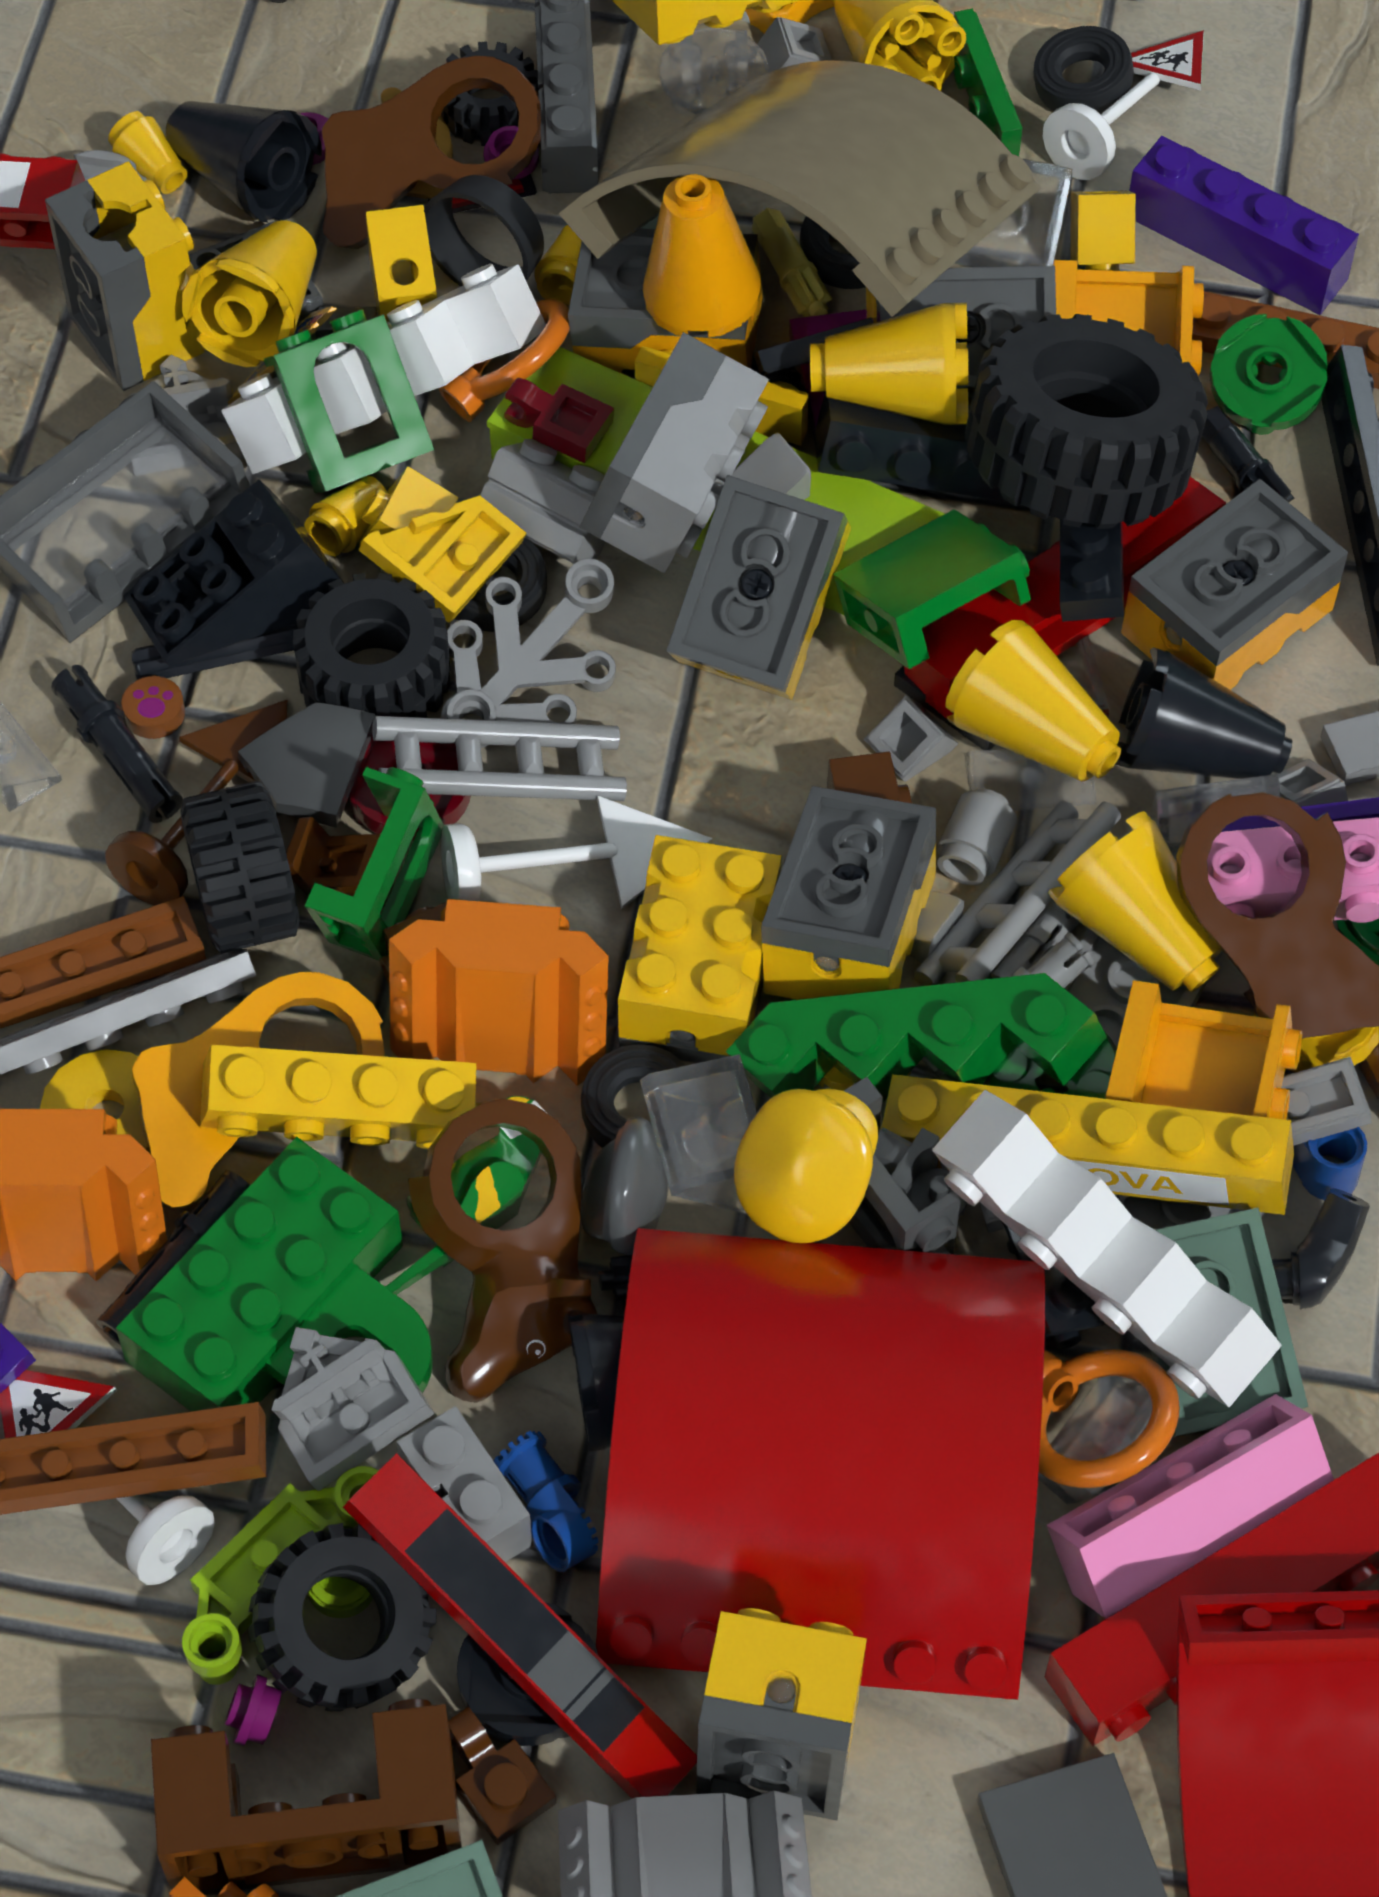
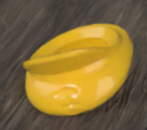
(806, 1163)

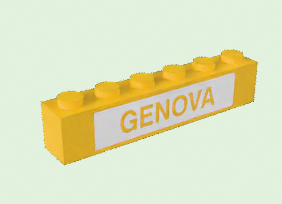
(1129, 1145)

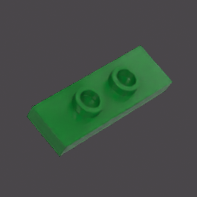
(981, 77)

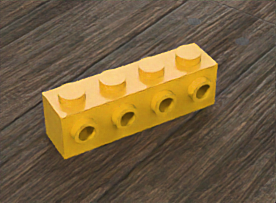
(332, 1095)

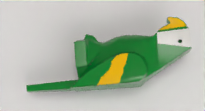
(488, 1187)

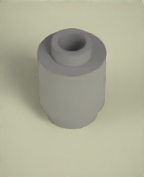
(975, 836)

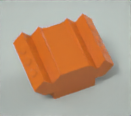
(499, 990)
(75, 1194)

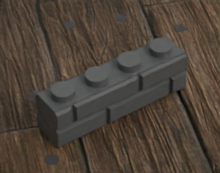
(566, 96)

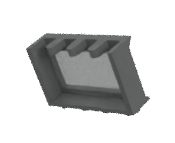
(113, 507)

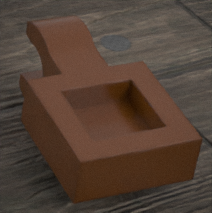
(501, 1784)

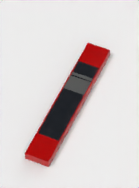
(520, 1632)

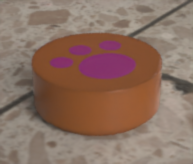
(153, 707)

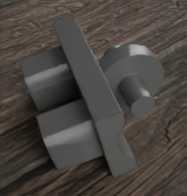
(915, 1167)

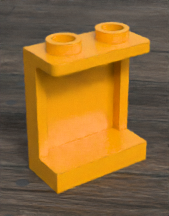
(1142, 300)
(1203, 1057)

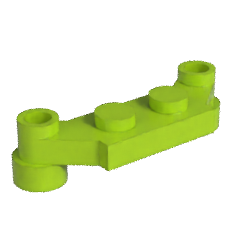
(234, 1572)

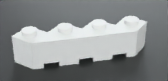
(435, 344)
(1122, 1264)

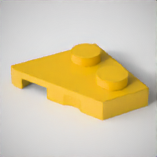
(447, 551)

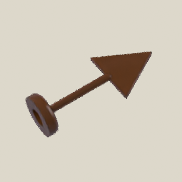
(149, 865)

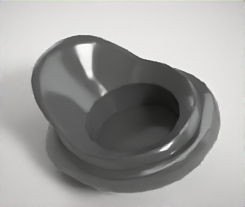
(625, 1187)

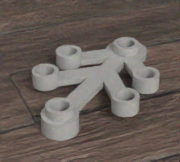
(524, 664)

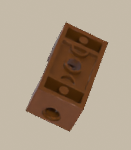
(213, 1843)

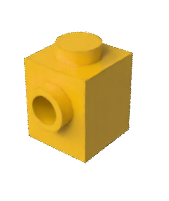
(1103, 229)
(406, 499)

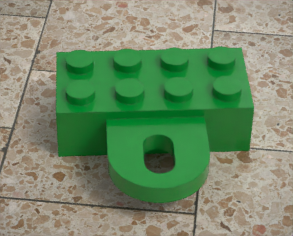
(279, 1259)

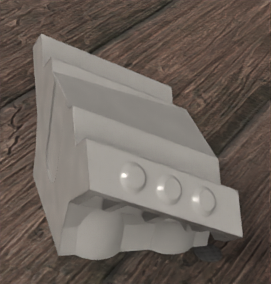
(685, 1847)

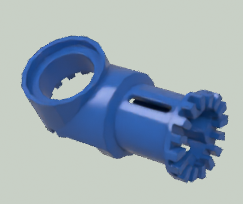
(549, 1493)

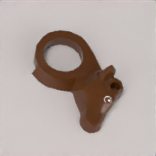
(387, 149)
(1296, 951)
(522, 1275)

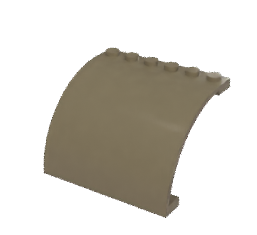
(852, 146)

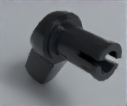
(1323, 1252)

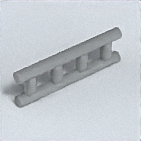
(527, 738)
(1013, 920)

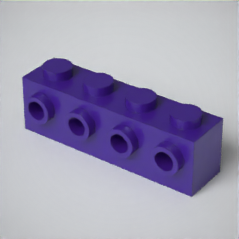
(1242, 225)

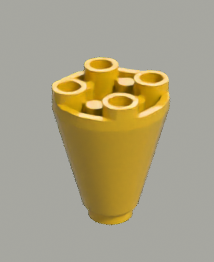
(902, 36)
(900, 365)

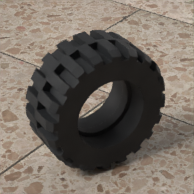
(1085, 421)

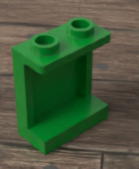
(924, 578)

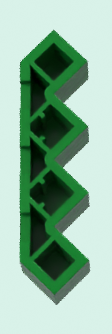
(887, 1032)

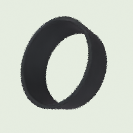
(452, 250)

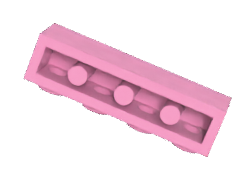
(1261, 868)
(1189, 1505)

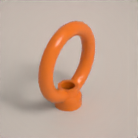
(471, 389)
(1060, 1390)

